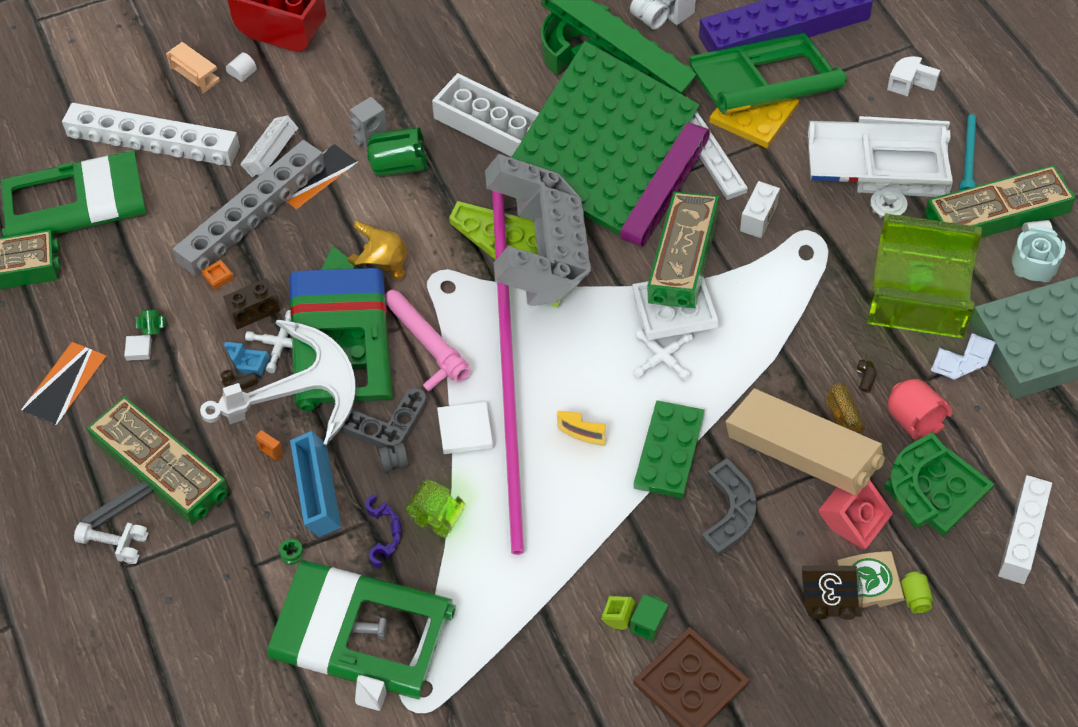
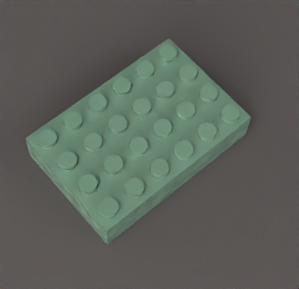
(1033, 337)

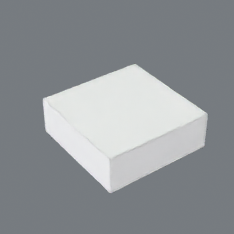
(138, 347)

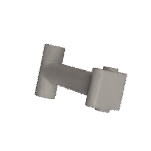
(372, 628)

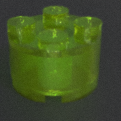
(435, 507)

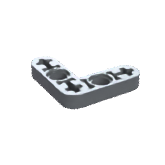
(393, 427)

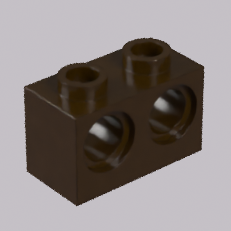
(251, 303)

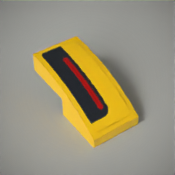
(573, 425)

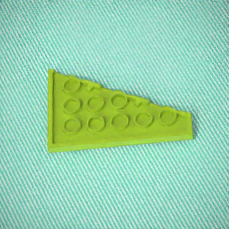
(478, 226)

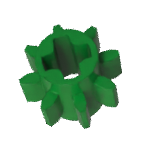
(150, 322)

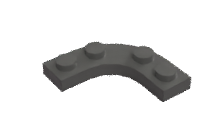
(741, 508)

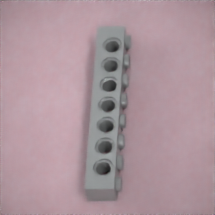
(249, 208)

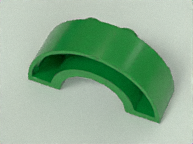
(554, 44)

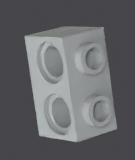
(366, 120)

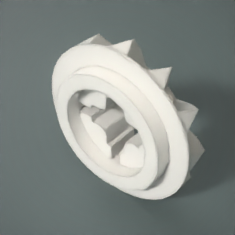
(888, 196)

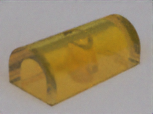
(843, 408)

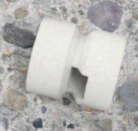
(651, 12)

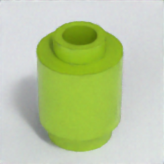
(917, 592)

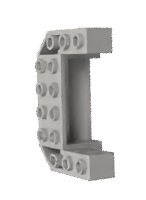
(558, 231)

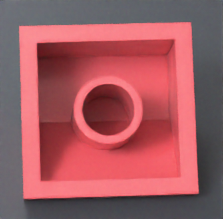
(858, 516)

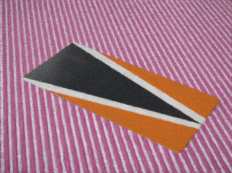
(336, 164)
(63, 383)

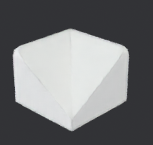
(370, 693)

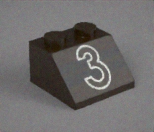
(832, 591)

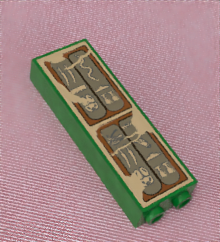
(1005, 202)
(29, 259)
(158, 460)

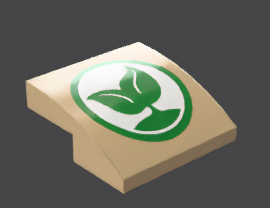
(878, 577)

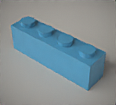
(315, 484)

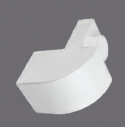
(911, 72)

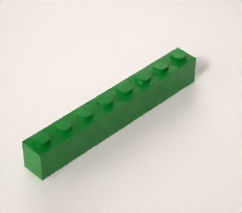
(623, 42)

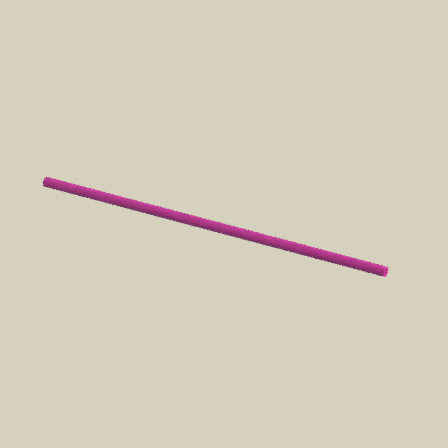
(508, 386)

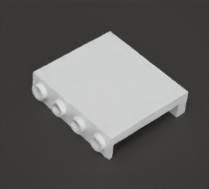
(905, 162)

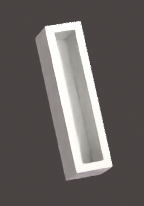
(1025, 529)

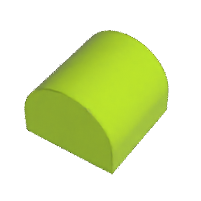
(618, 612)

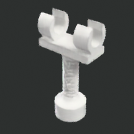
(84, 534)

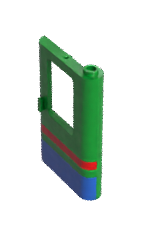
(342, 302)

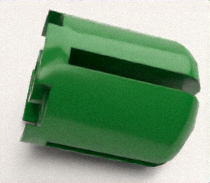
(397, 152)

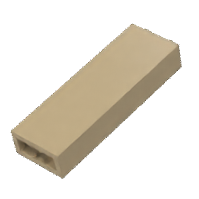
(805, 441)

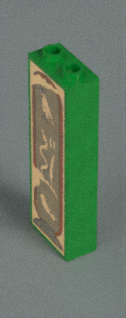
(683, 250)

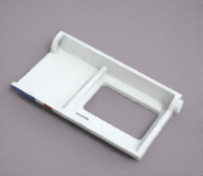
(846, 151)

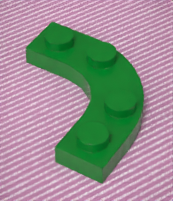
(905, 478)

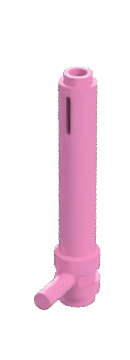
(446, 357)

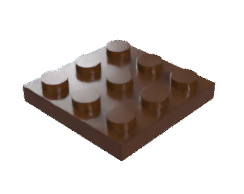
(691, 681)

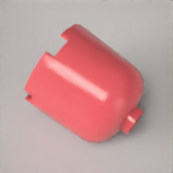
(918, 408)

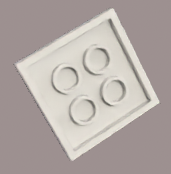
(668, 321)

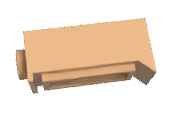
(193, 66)

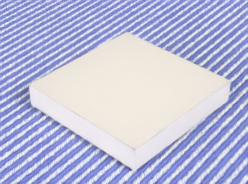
(465, 427)

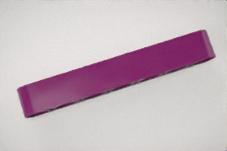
(665, 181)

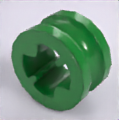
(291, 559)

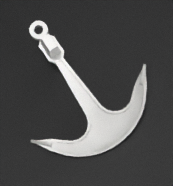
(329, 372)

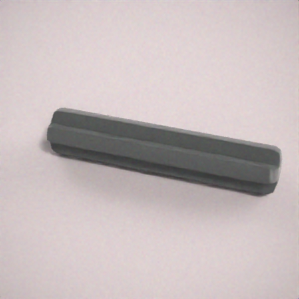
(118, 505)

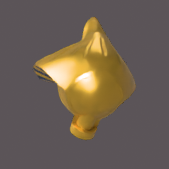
(383, 249)

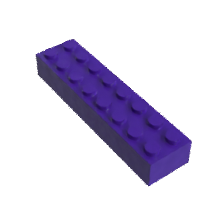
(779, 19)

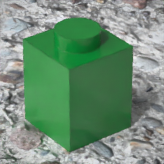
(649, 617)

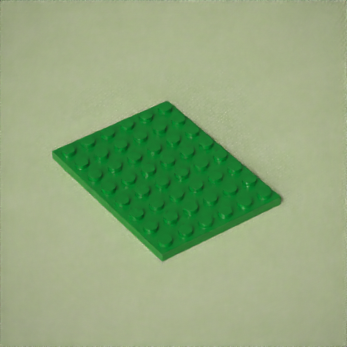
(606, 133)

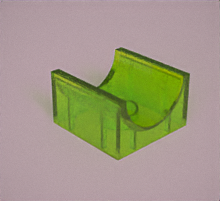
(923, 275)

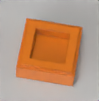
(217, 274)
(269, 445)

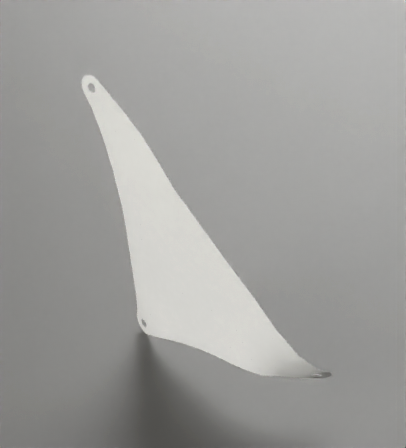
(570, 488)

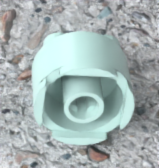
(1038, 254)

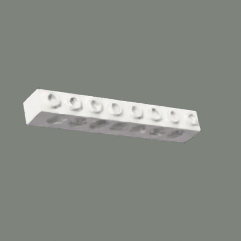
(151, 134)

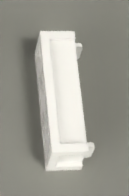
(269, 145)

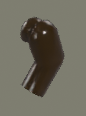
(246, 381)

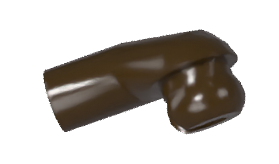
(868, 376)

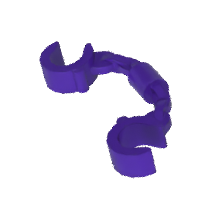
(395, 527)

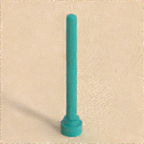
(968, 181)

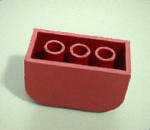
(279, 22)

